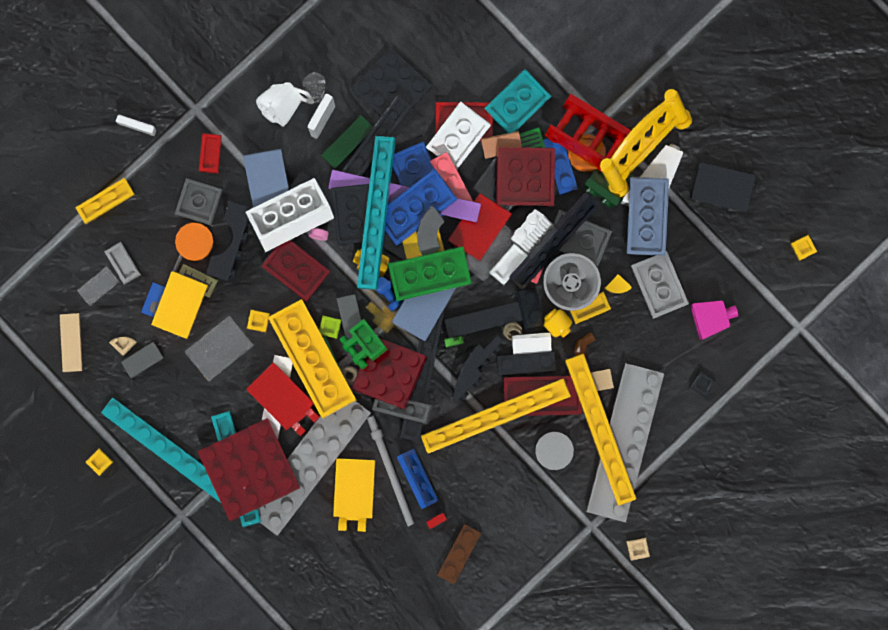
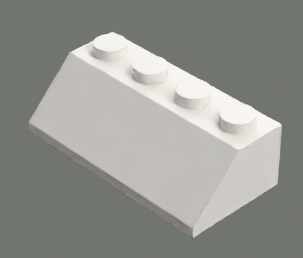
(290, 214)

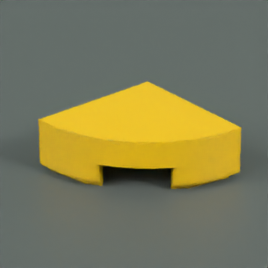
(618, 285)

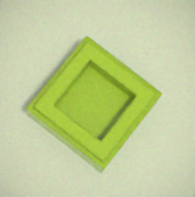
(330, 327)

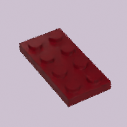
(521, 385)

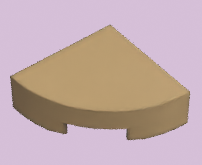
(123, 344)

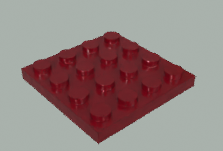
(248, 470)

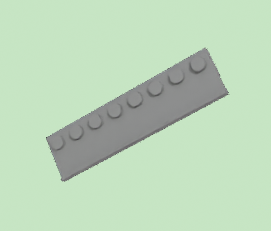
(630, 428)

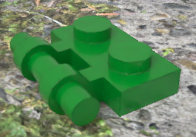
(367, 339)

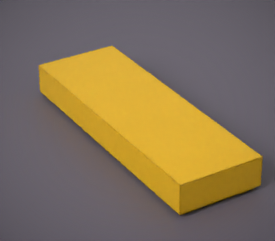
(105, 201)

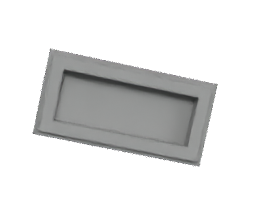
(122, 263)

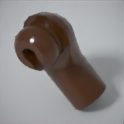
(581, 344)

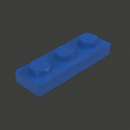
(564, 175)
(417, 478)

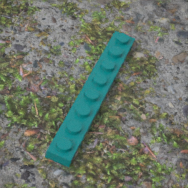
(376, 213)
(159, 445)

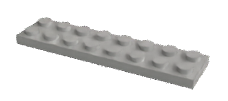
(312, 461)

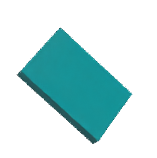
(517, 102)

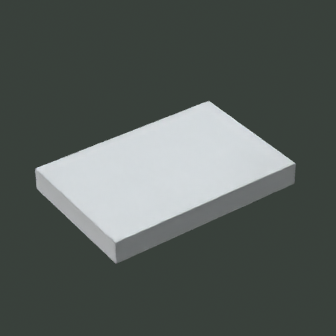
(321, 116)
(459, 134)

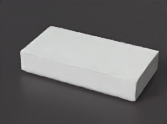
(136, 125)
(508, 264)
(531, 343)

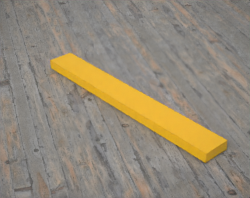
(495, 416)
(600, 429)

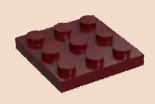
(525, 176)
(390, 375)

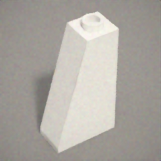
(662, 166)

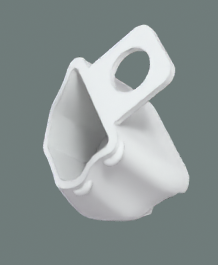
(281, 102)

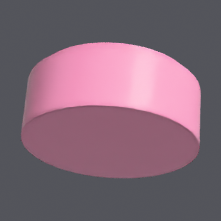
(318, 234)

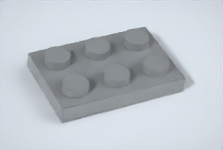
(659, 285)

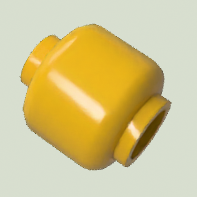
(557, 323)

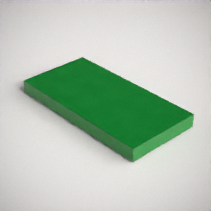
(430, 273)

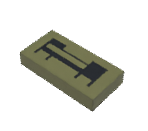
(196, 275)

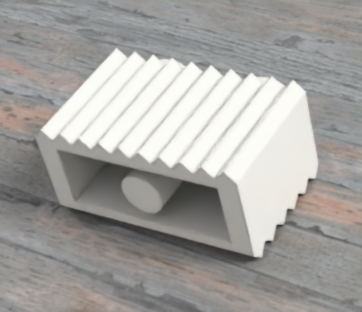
(532, 231)

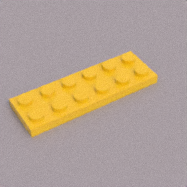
(312, 359)

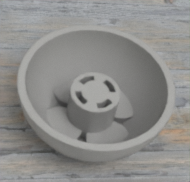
(578, 270)

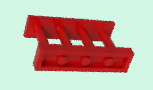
(592, 117)

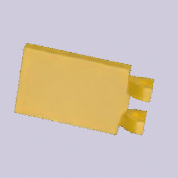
(354, 491)

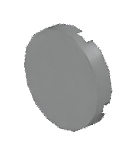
(554, 450)

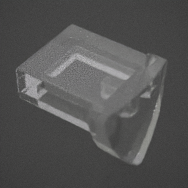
(315, 86)

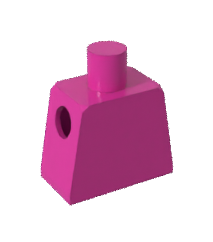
(712, 317)

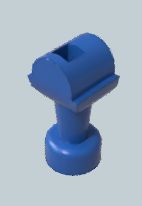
(384, 288)

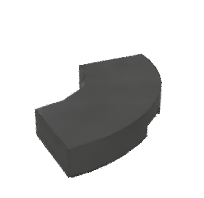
(428, 231)

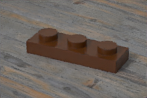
(459, 554)

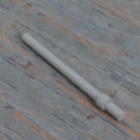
(377, 436)

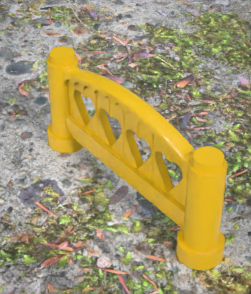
(675, 116)

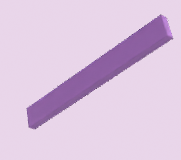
(460, 209)

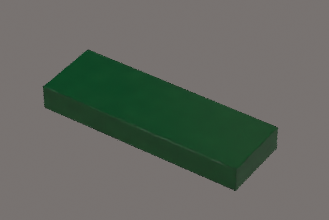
(347, 142)

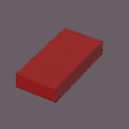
(210, 153)

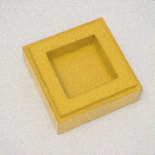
(803, 247)
(258, 321)
(99, 461)

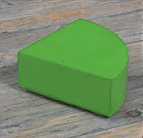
(453, 341)

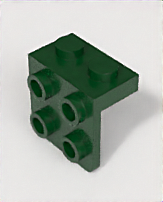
(598, 186)

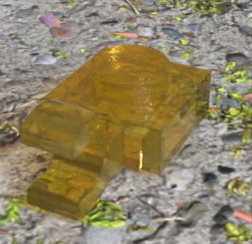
(383, 318)

